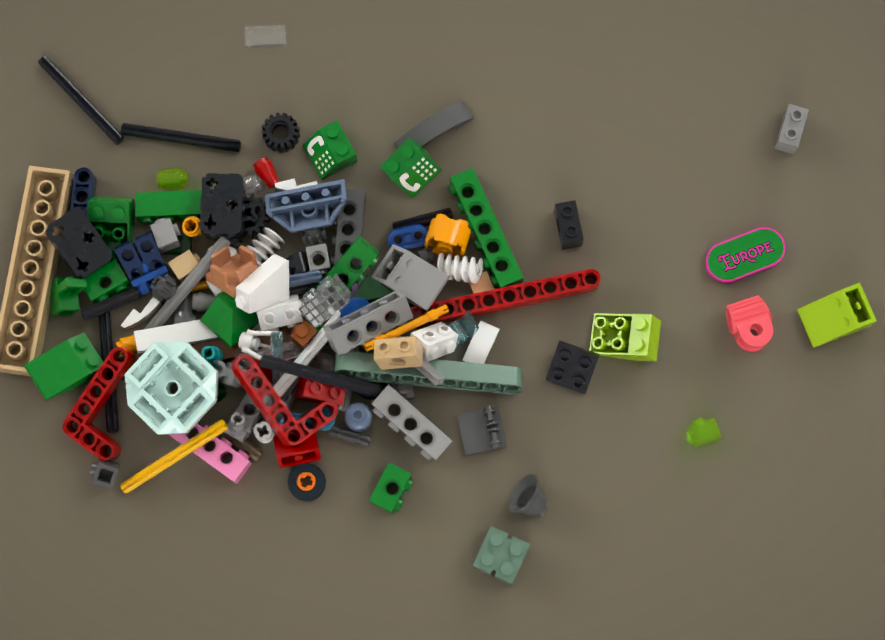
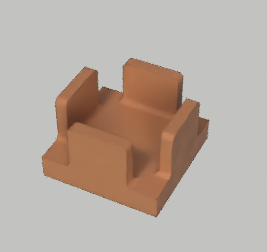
(230, 271)

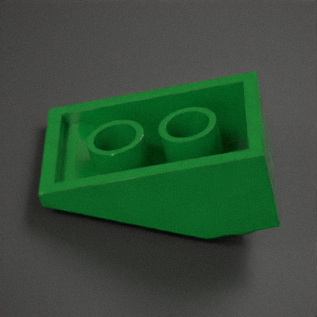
(64, 367)

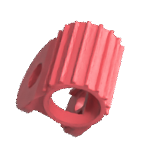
(748, 315)

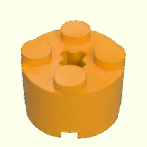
(448, 236)

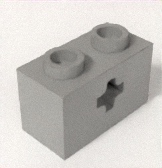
(791, 129)

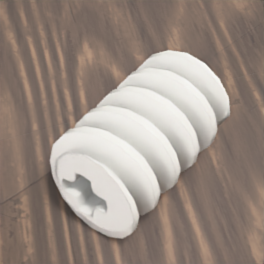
(265, 244)
(462, 269)

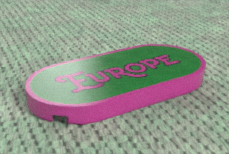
(745, 255)

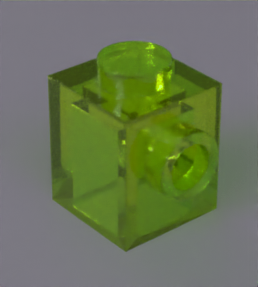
(703, 432)

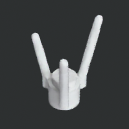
(249, 341)

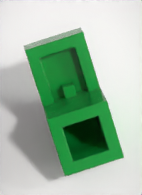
(64, 295)

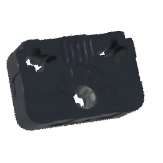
(216, 206)
(73, 248)

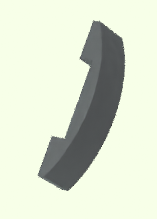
(438, 125)

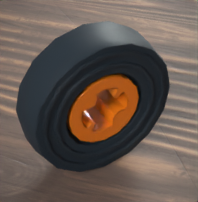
(301, 472)

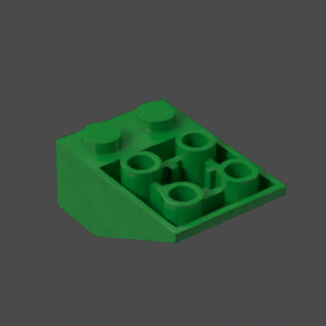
(112, 219)

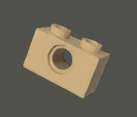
(398, 352)

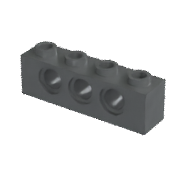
(356, 201)

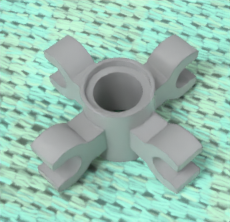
(226, 375)

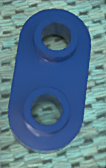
(407, 236)

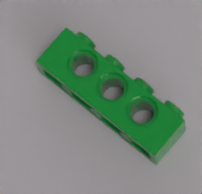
(359, 249)

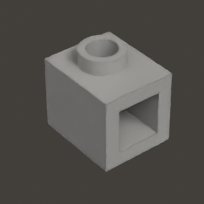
(166, 234)

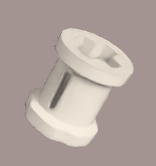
(266, 438)

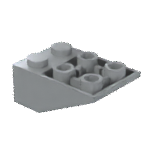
(411, 276)

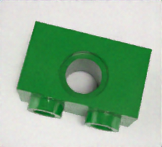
(110, 271)
(390, 476)

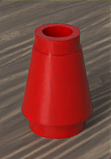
(265, 170)

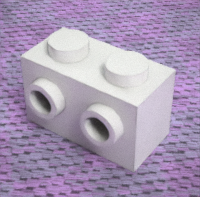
(436, 340)

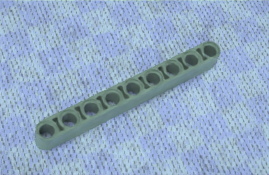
(456, 374)

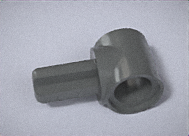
(185, 311)

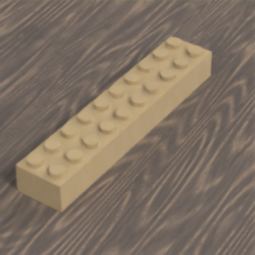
(32, 268)

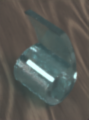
(464, 327)

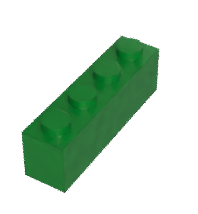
(167, 204)

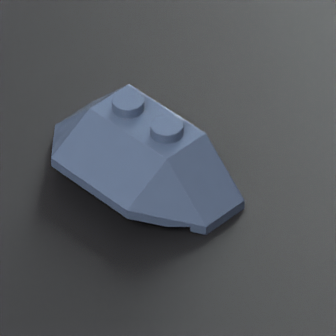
(307, 206)

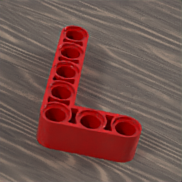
(96, 403)
(277, 405)

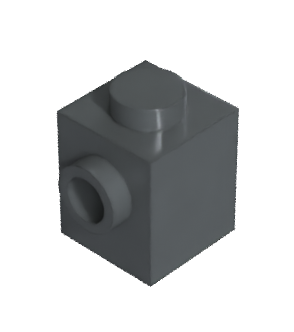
(104, 473)

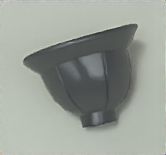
(528, 498)

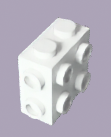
(281, 314)

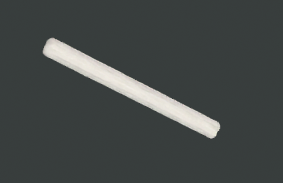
(304, 358)

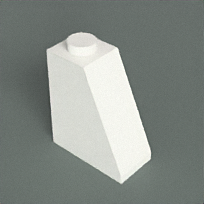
(265, 286)

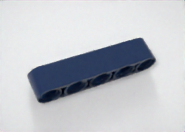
(79, 189)

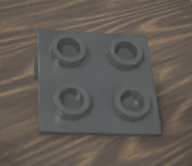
(481, 430)

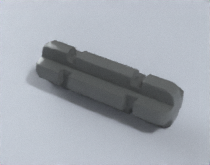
(350, 435)

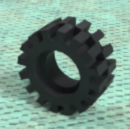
(280, 120)

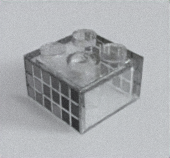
(324, 301)

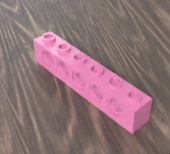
(232, 470)

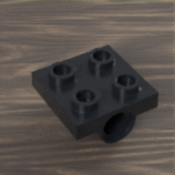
(572, 367)

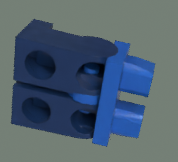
(142, 269)

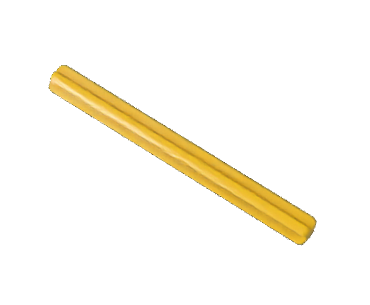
(174, 456)

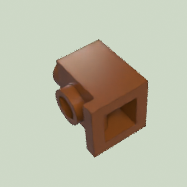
(302, 334)

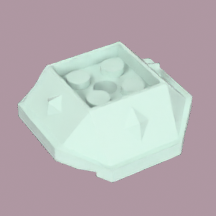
(150, 383)

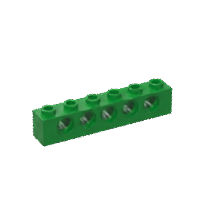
(468, 181)

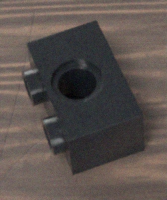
(568, 225)

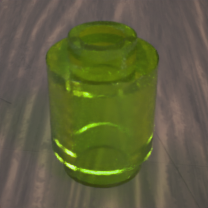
(172, 178)

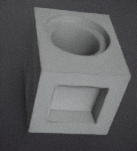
(315, 252)

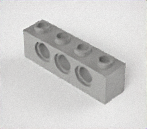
(357, 321)
(423, 425)

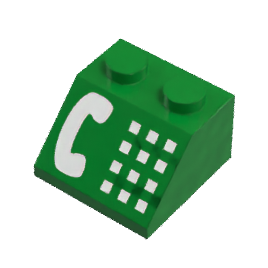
(330, 150)
(411, 167)

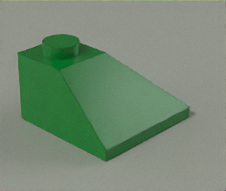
(228, 320)

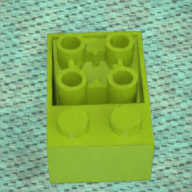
(837, 315)
(626, 336)

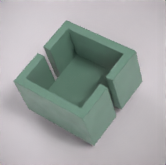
(501, 555)

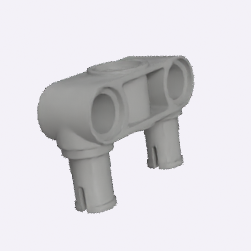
(241, 424)

